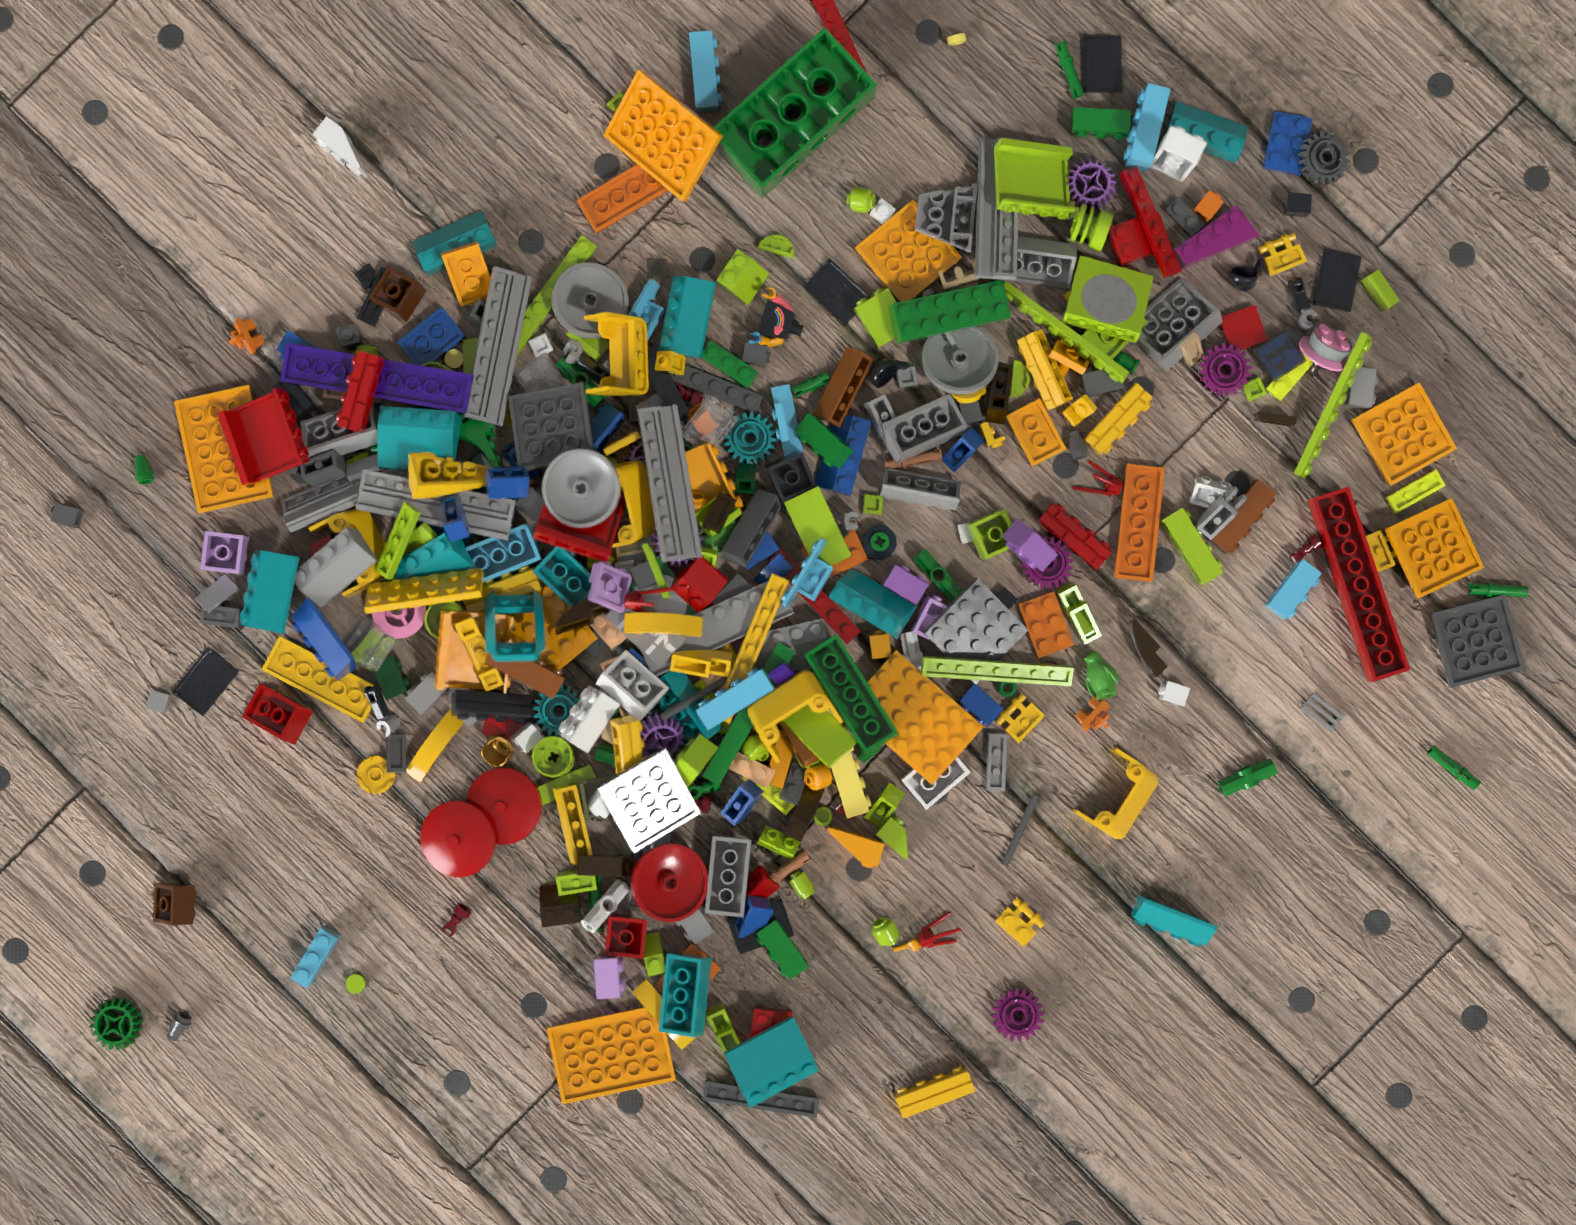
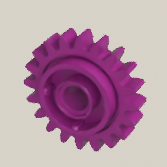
(1236, 365)
(1056, 571)
(1023, 1025)

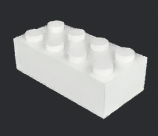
(1178, 153)

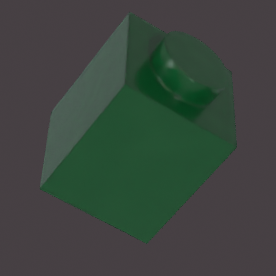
(745, 478)

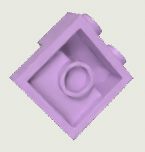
(609, 586)
(929, 611)

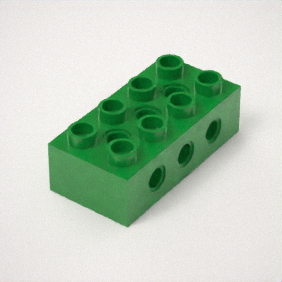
(792, 89)

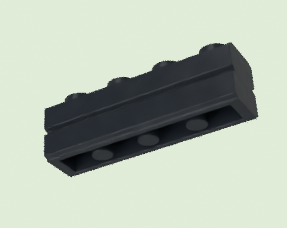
(491, 705)

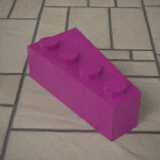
(1220, 236)

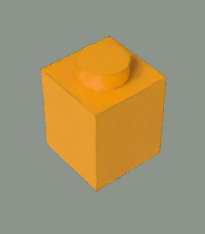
(879, 645)

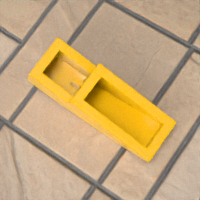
(702, 662)

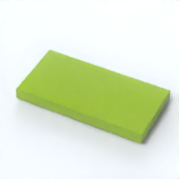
(815, 521)
(820, 734)

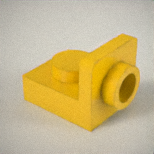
(670, 362)
(1079, 410)
(987, 433)

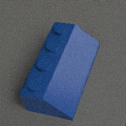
(605, 425)
(841, 481)
(323, 640)

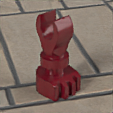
(695, 397)
(1314, 543)
(705, 803)
(460, 911)

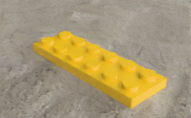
(424, 590)
(303, 671)

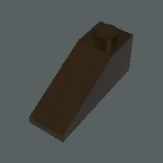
(999, 395)
(803, 813)
(606, 865)

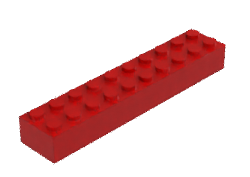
(1358, 585)

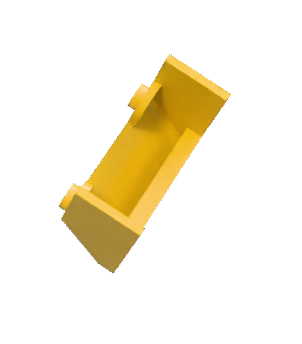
(627, 354)
(639, 503)
(370, 532)
(785, 700)
(1120, 823)

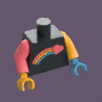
(776, 322)

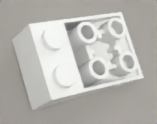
(335, 140)

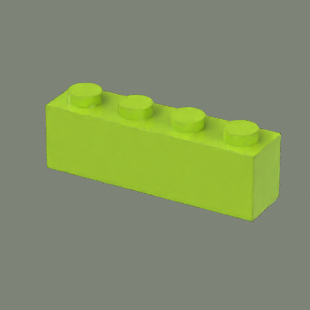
(1191, 546)

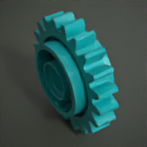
(753, 450)
(547, 707)

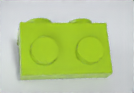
(778, 842)

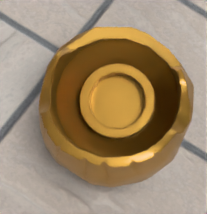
(497, 750)

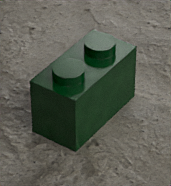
(391, 678)

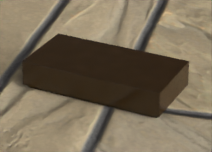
(1275, 419)
(719, 512)

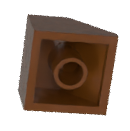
(397, 294)
(174, 904)

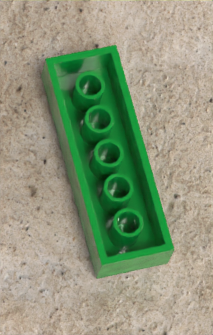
(949, 312)
(851, 694)

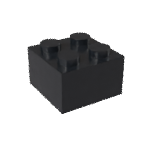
(790, 476)

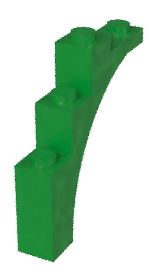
(479, 435)

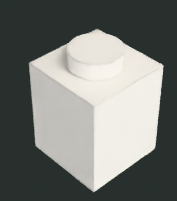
(1173, 693)
(527, 737)
(597, 805)

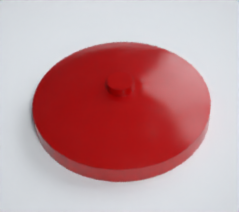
(509, 801)
(458, 838)
(669, 882)

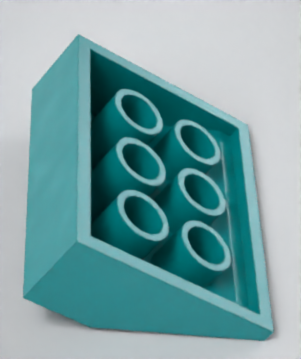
(415, 431)
(269, 591)
(771, 1061)

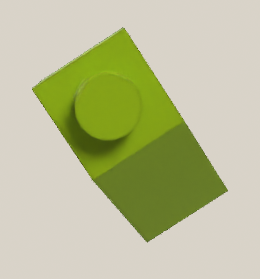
(884, 805)
(894, 835)
(654, 954)

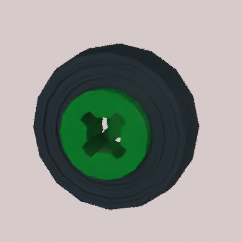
(879, 542)

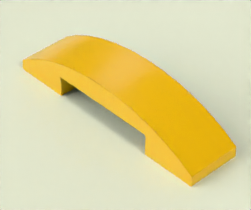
(663, 624)
(476, 645)
(434, 746)
(652, 1002)

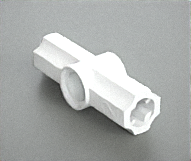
(911, 649)
(598, 913)

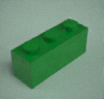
(1100, 123)
(729, 365)
(823, 441)
(781, 949)

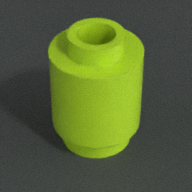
(801, 884)

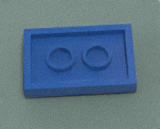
(1284, 142)
(431, 338)

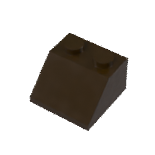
(558, 909)

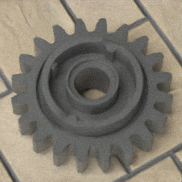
(1335, 157)

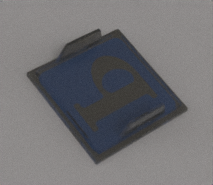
(1279, 355)

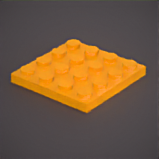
(905, 258)
(1404, 434)
(1434, 548)
(558, 648)

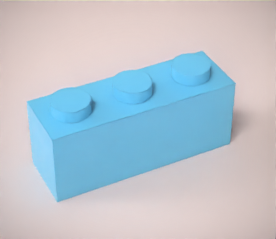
(1293, 589)
(315, 956)

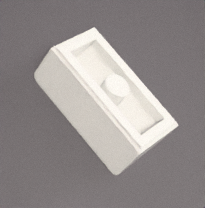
(633, 551)

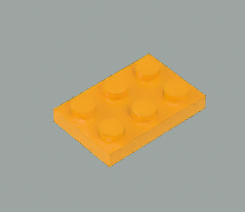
(467, 273)
(1035, 432)

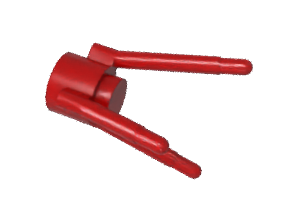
(1112, 484)
(636, 601)
(928, 938)

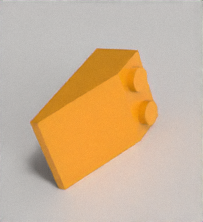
(863, 848)

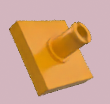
(1068, 358)

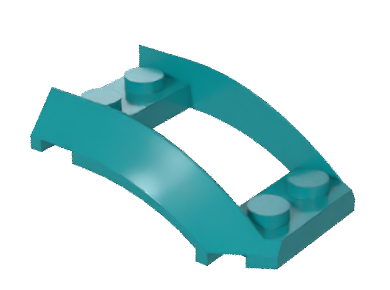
(514, 604)

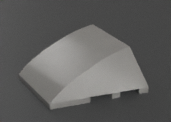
(948, 215)

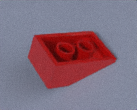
(1129, 242)
(277, 714)

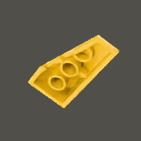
(438, 476)

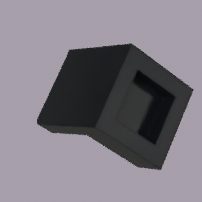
(1298, 205)

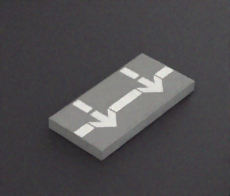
(656, 646)

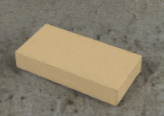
(1191, 349)

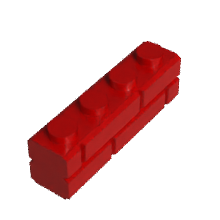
(360, 391)
(1077, 538)

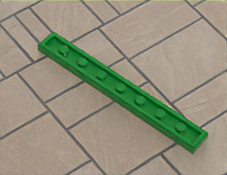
(742, 724)

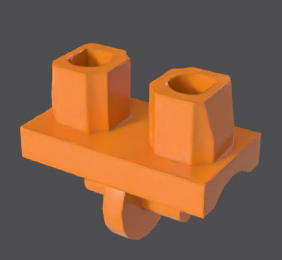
(243, 328)
(1099, 708)

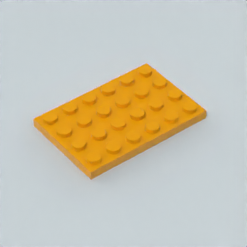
(662, 135)
(208, 454)
(928, 720)
(609, 1055)

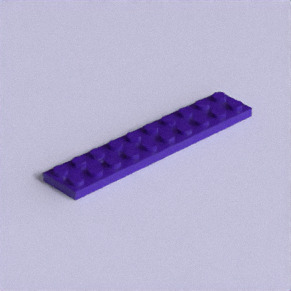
(397, 380)

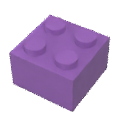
(1029, 546)
(905, 584)

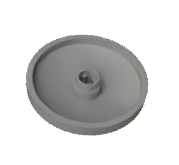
(587, 291)
(961, 367)
(581, 488)

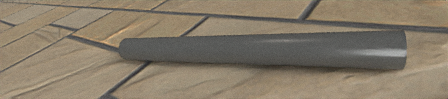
(694, 698)
(1020, 830)

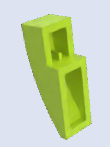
(1078, 612)
(723, 1027)

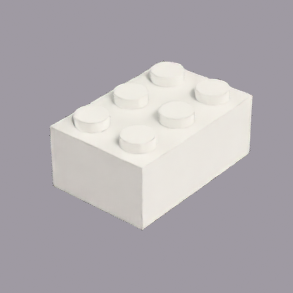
(632, 685)
(588, 718)
(929, 794)

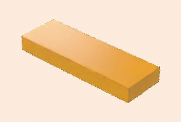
(785, 753)

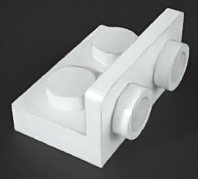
(1207, 491)

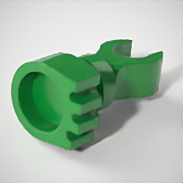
(704, 788)

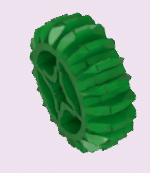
(111, 1018)

